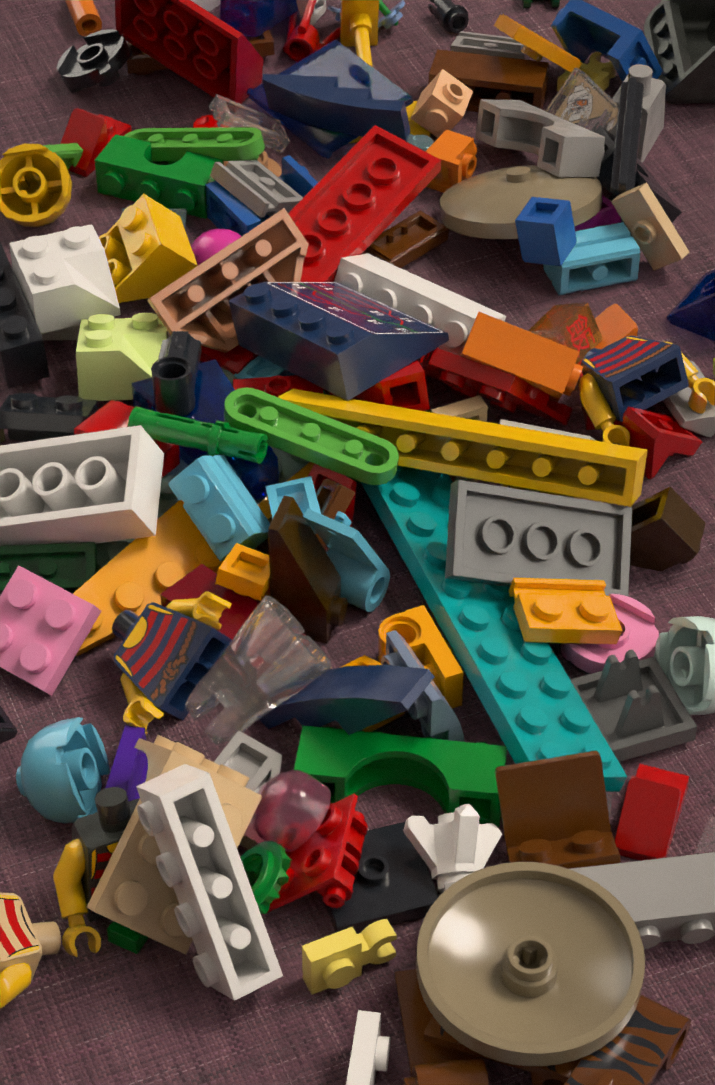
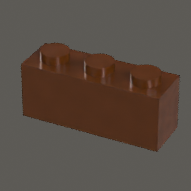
(494, 77)

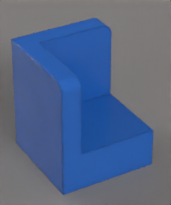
(546, 231)

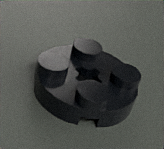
(95, 61)

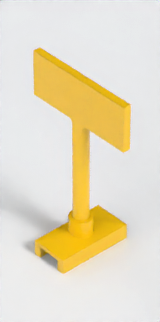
(360, 30)

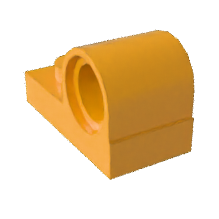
(429, 646)

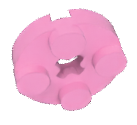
(637, 635)

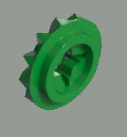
(268, 866)

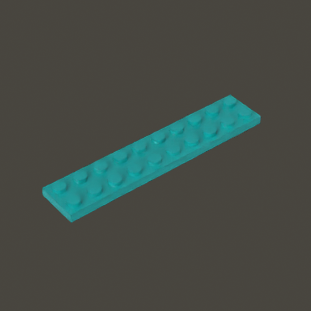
(514, 679)

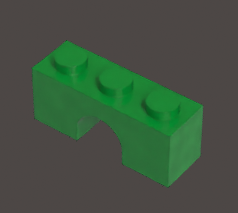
(128, 171)

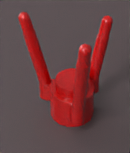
(304, 38)

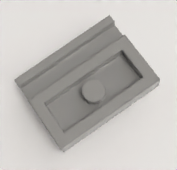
(488, 45)
(255, 186)

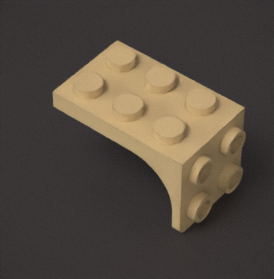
(131, 884)

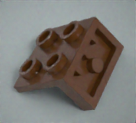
(556, 811)

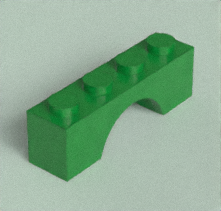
(445, 769)

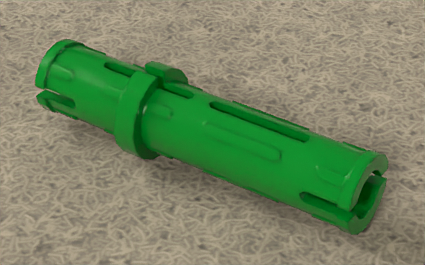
(208, 437)

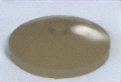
(492, 200)
(530, 963)

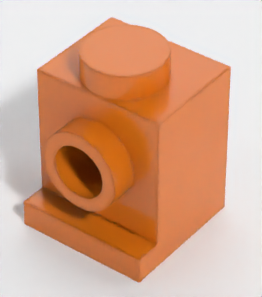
(457, 159)

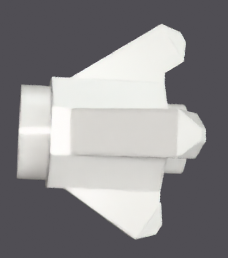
(453, 845)

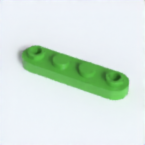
(221, 143)
(312, 436)

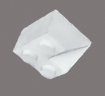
(64, 277)

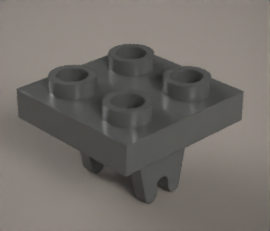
(635, 706)

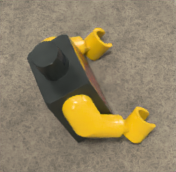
(85, 862)

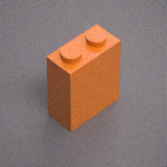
(523, 354)

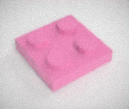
(41, 629)

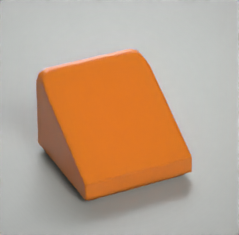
(614, 325)

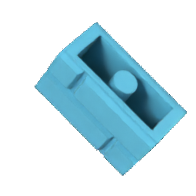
(598, 260)
(220, 505)

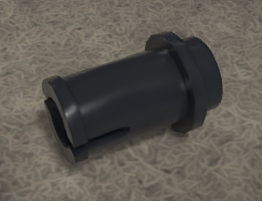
(452, 16)

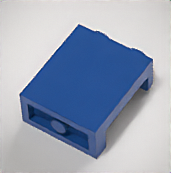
(589, 30)
(232, 214)

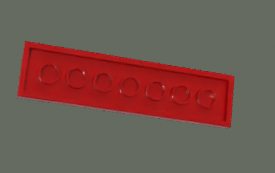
(350, 211)

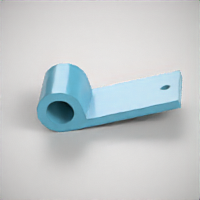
(361, 570)

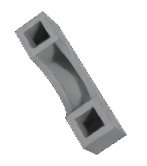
(560, 144)

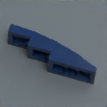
(333, 108)
(353, 697)

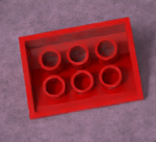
(192, 45)

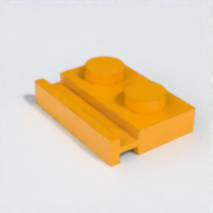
(564, 611)

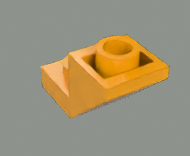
(245, 572)

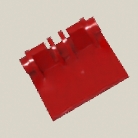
(327, 858)

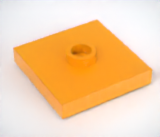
(535, 45)

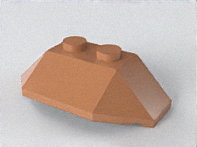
(202, 296)

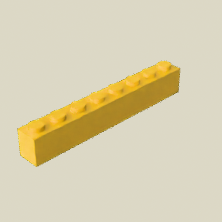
(492, 450)

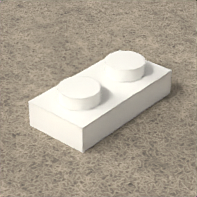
(369, 1050)

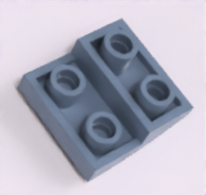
(430, 707)

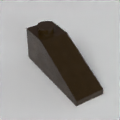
(303, 573)

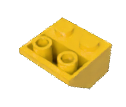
(146, 250)

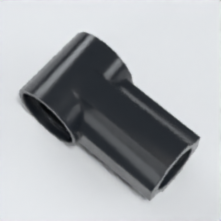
(176, 374)

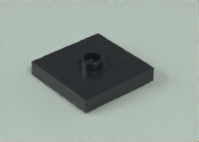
(388, 883)

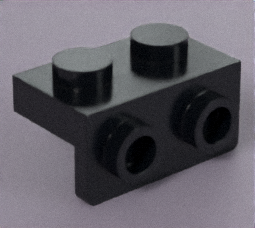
(43, 417)

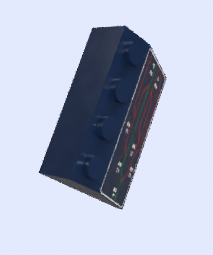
(330, 333)

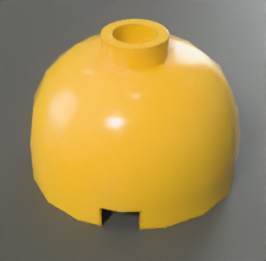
(33, 185)

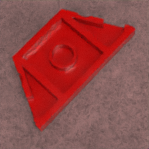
(500, 387)

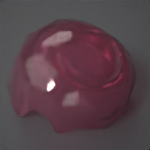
(290, 808)

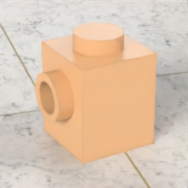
(441, 104)

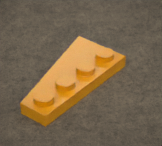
(145, 571)

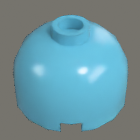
(63, 770)

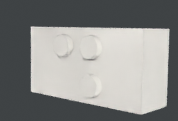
(80, 488)

